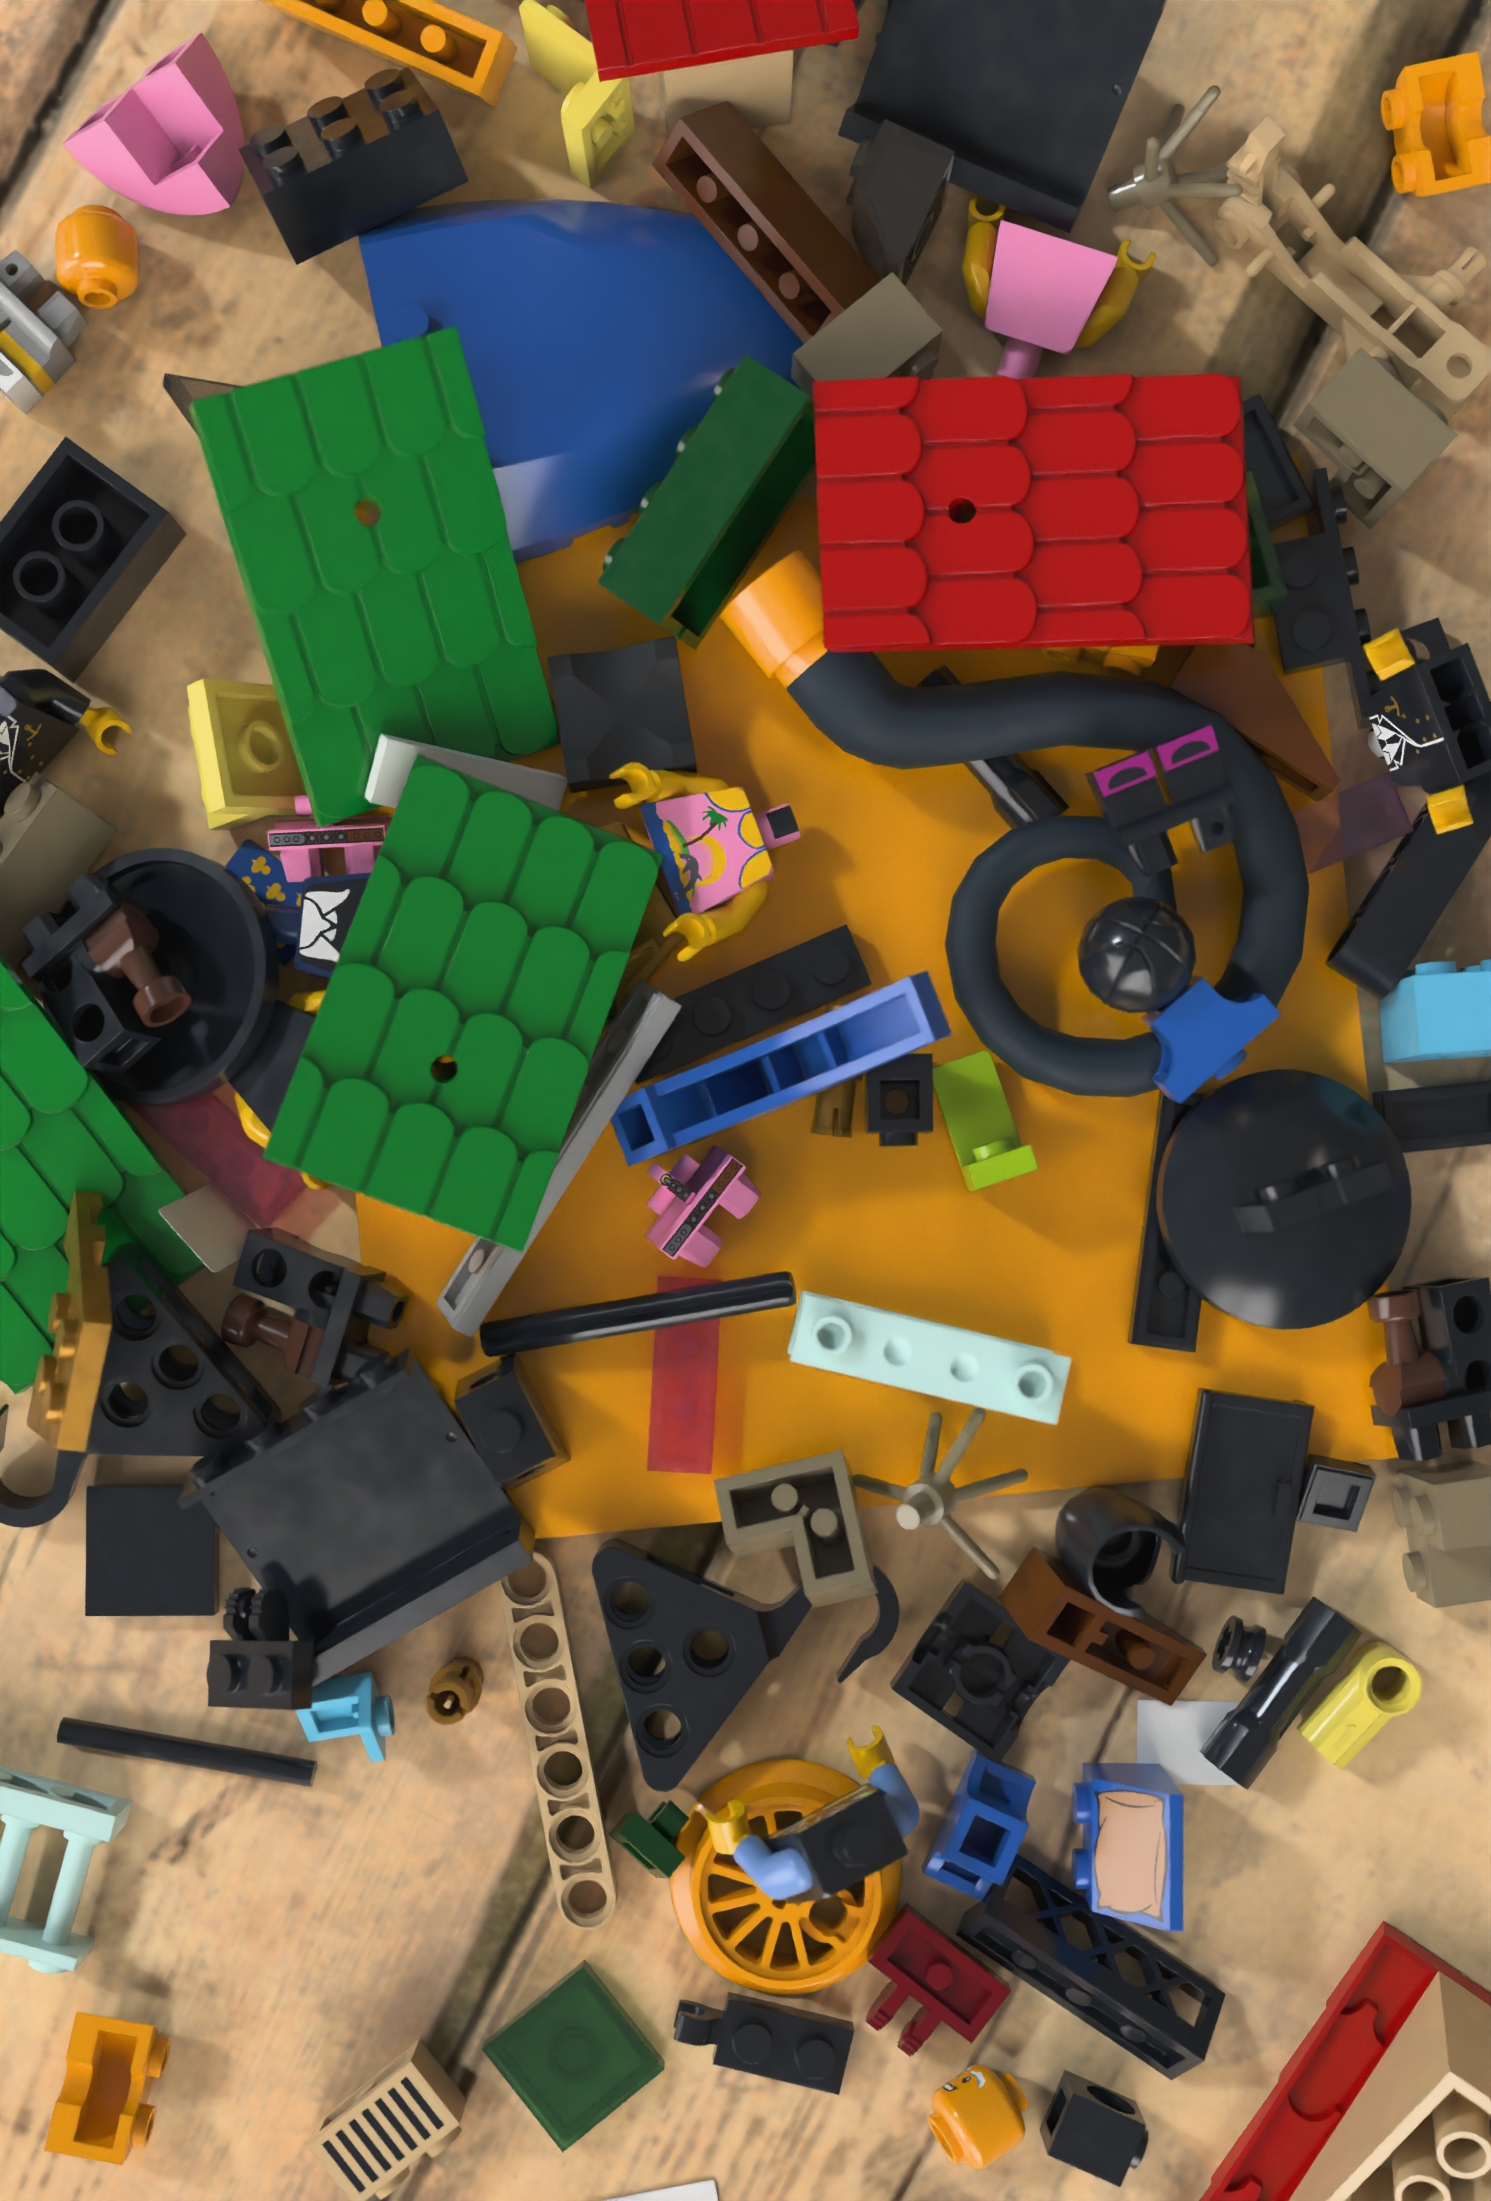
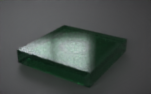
(573, 2056)

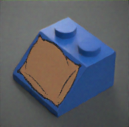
(1130, 1843)

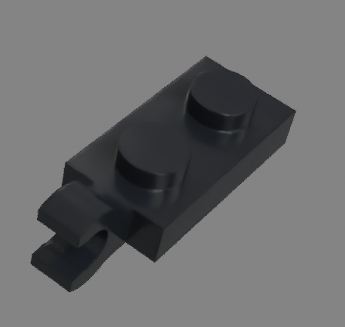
(770, 2040)

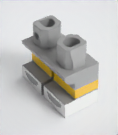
(32, 344)

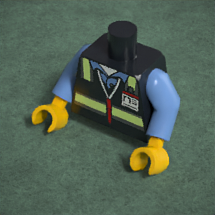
(835, 1842)

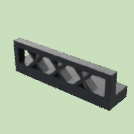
(1090, 1988)

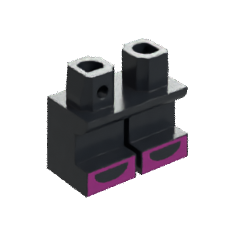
(1193, 791)

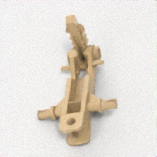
(1349, 281)

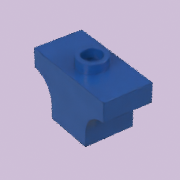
(1204, 1035)
(981, 1827)

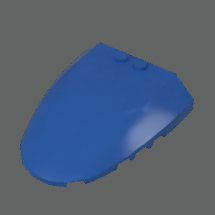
(582, 341)

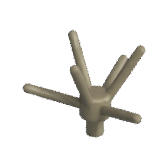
(1157, 181)
(935, 1496)

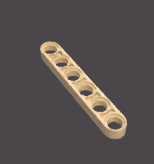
(549, 1737)

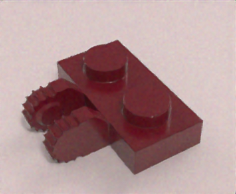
(935, 1973)

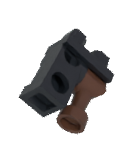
(85, 960)
(331, 1300)
(1447, 1378)

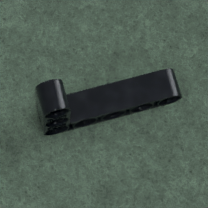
(1409, 898)

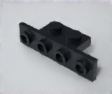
(1317, 617)

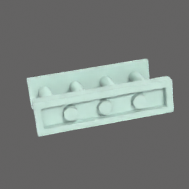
(928, 1357)
(87, 1821)

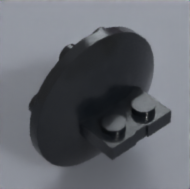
(1284, 1199)

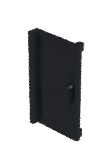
(1230, 1488)

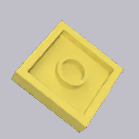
(242, 752)

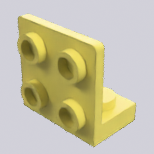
(594, 114)

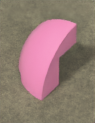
(169, 136)

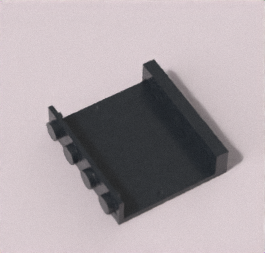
(1011, 89)
(364, 1511)

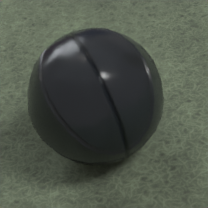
(1136, 954)

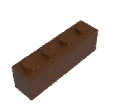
(763, 219)

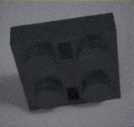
(990, 1679)

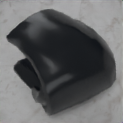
(1112, 1545)

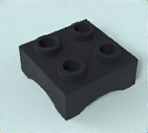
(621, 711)

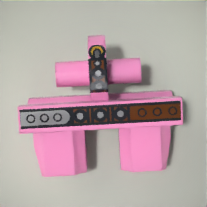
(302, 842)
(690, 1196)

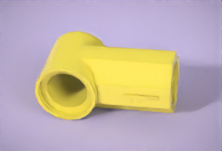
(1355, 1712)

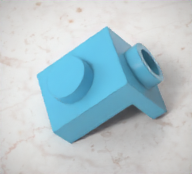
(348, 1708)

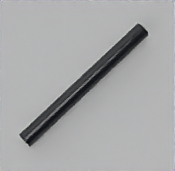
(187, 1751)

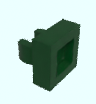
(651, 1839)

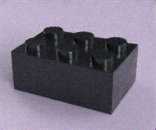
(353, 163)
(77, 557)

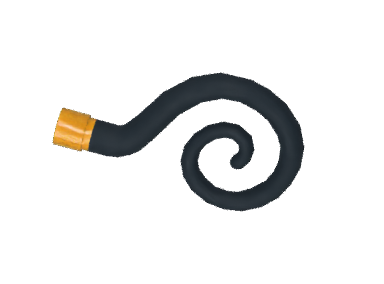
(921, 727)

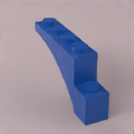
(780, 1069)

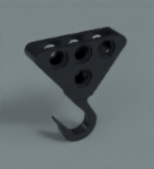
(179, 1406)
(691, 1687)

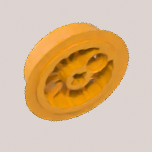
(764, 1790)

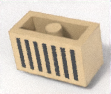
(389, 2125)

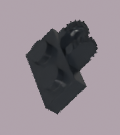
(259, 1662)

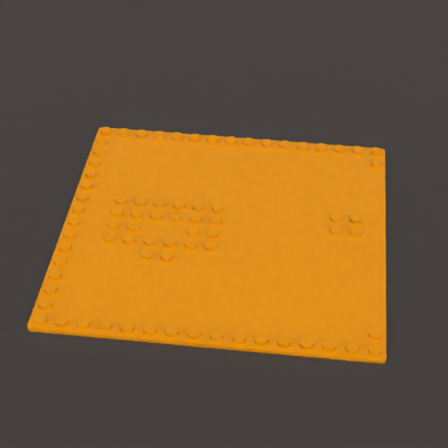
(895, 1226)

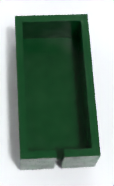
(716, 502)

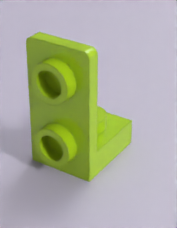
(980, 1121)

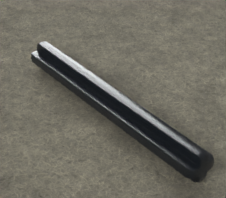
(638, 1314)

